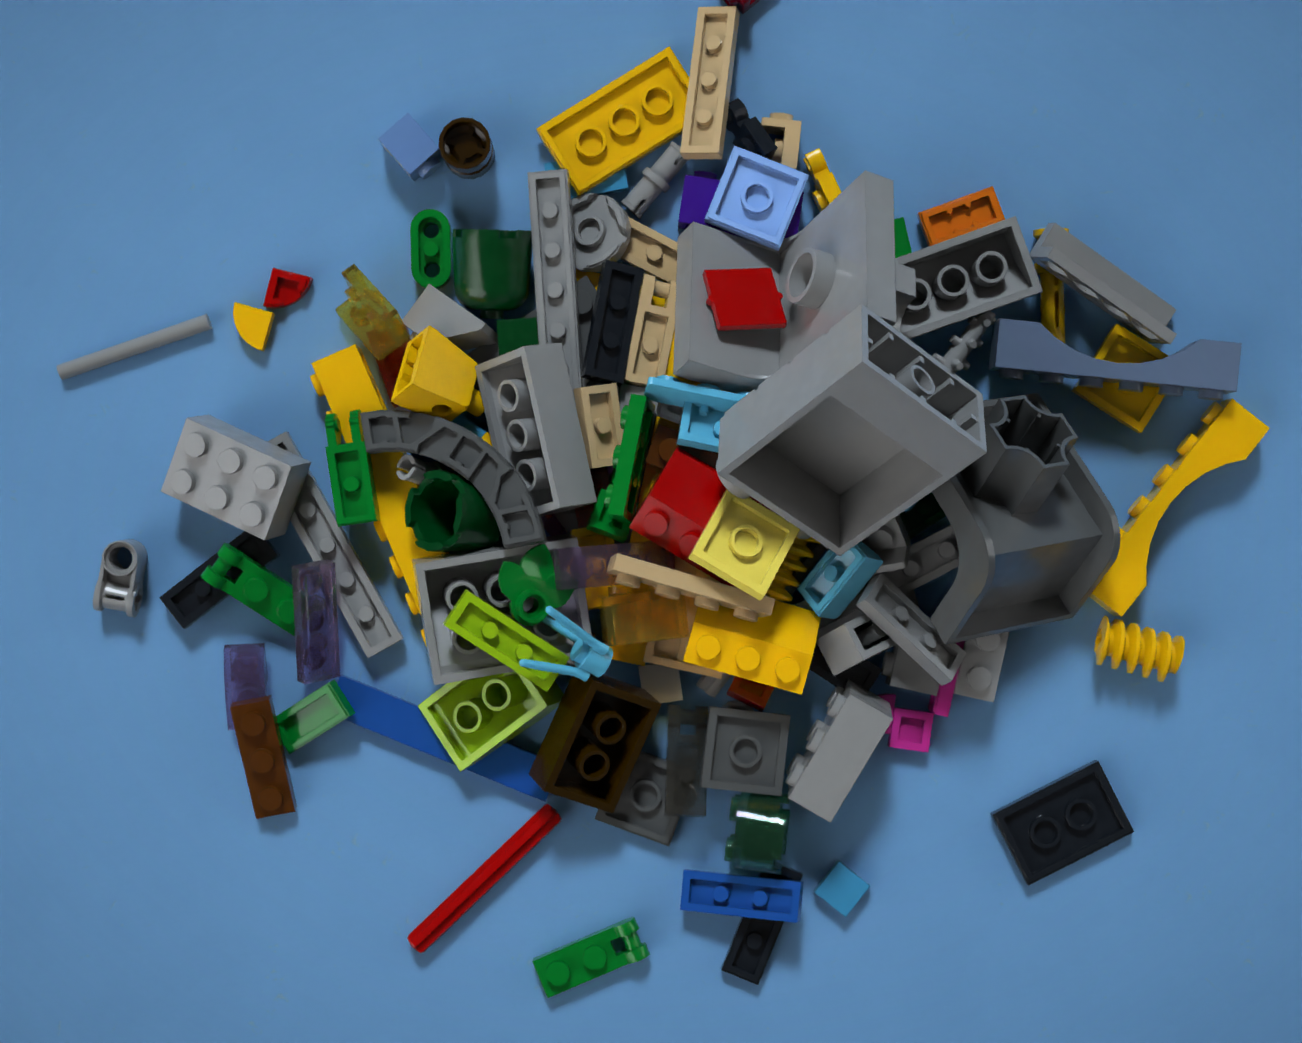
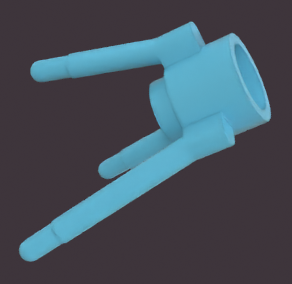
(587, 652)

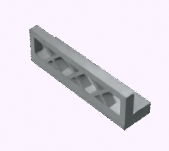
(1104, 284)

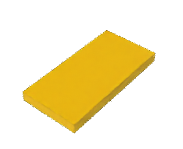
(619, 122)

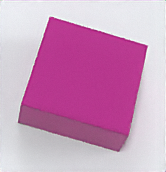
(911, 729)

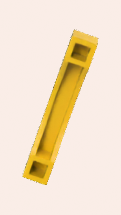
(1224, 438)

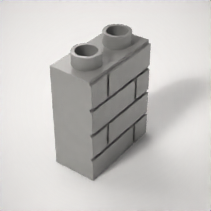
(851, 432)

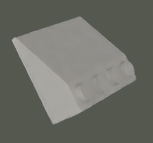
(443, 580)

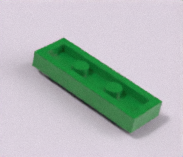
(630, 458)

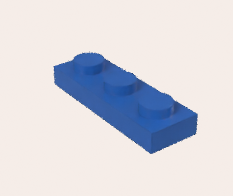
(742, 895)

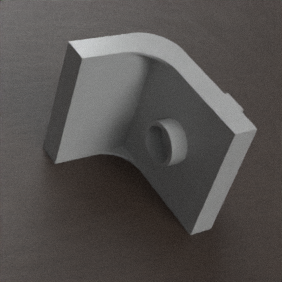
(820, 271)

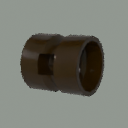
(466, 148)

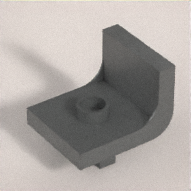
(1025, 525)

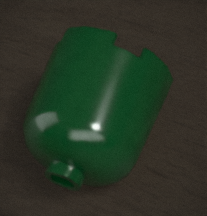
(492, 269)
(450, 514)

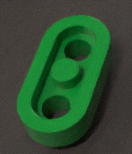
(431, 250)

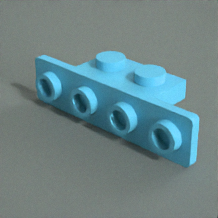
(701, 410)

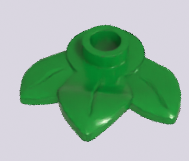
(533, 579)

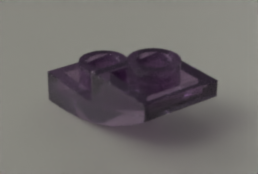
(244, 674)

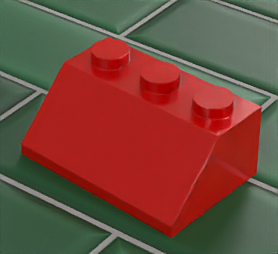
(680, 506)

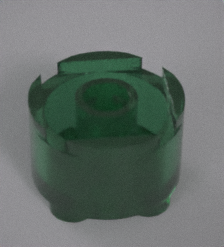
(759, 832)

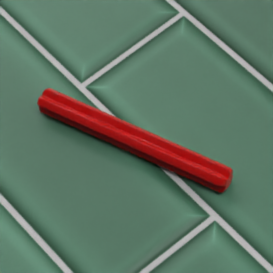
(484, 878)

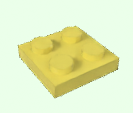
(744, 544)

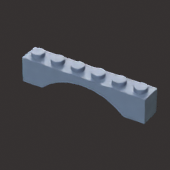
(1031, 349)

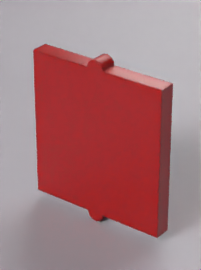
(744, 299)

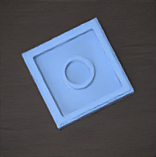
(756, 198)

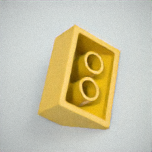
(768, 651)

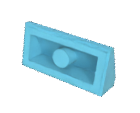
(839, 579)

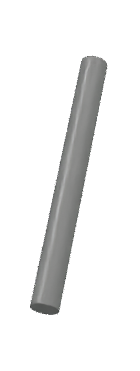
(134, 347)

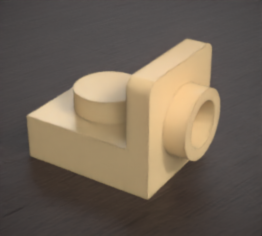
(789, 144)

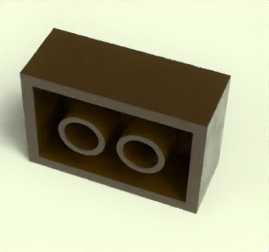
(594, 741)

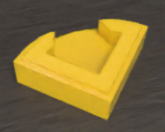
(253, 324)

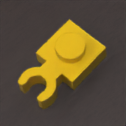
(825, 182)

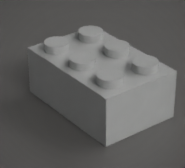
(235, 476)
(838, 749)

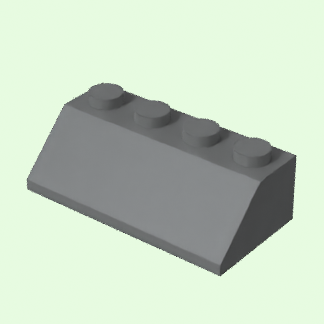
(968, 277)
(538, 425)

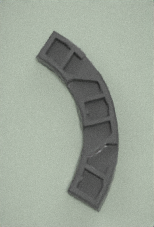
(469, 456)

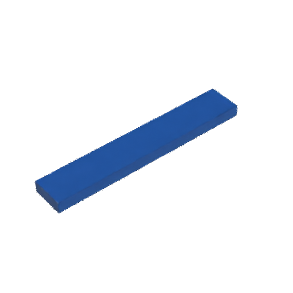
(406, 724)

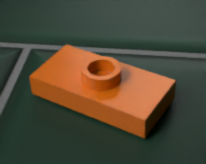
(960, 216)

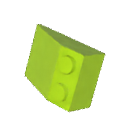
(485, 713)

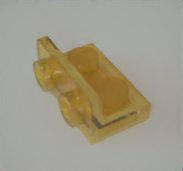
(371, 315)

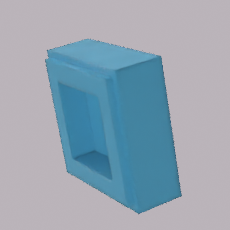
(841, 888)

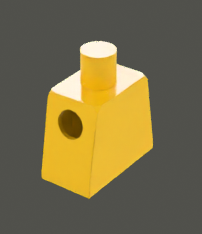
(437, 378)

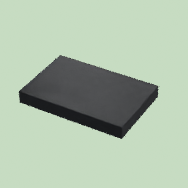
(1062, 822)

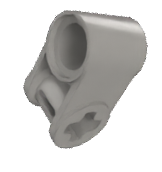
(121, 581)

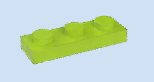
(503, 638)

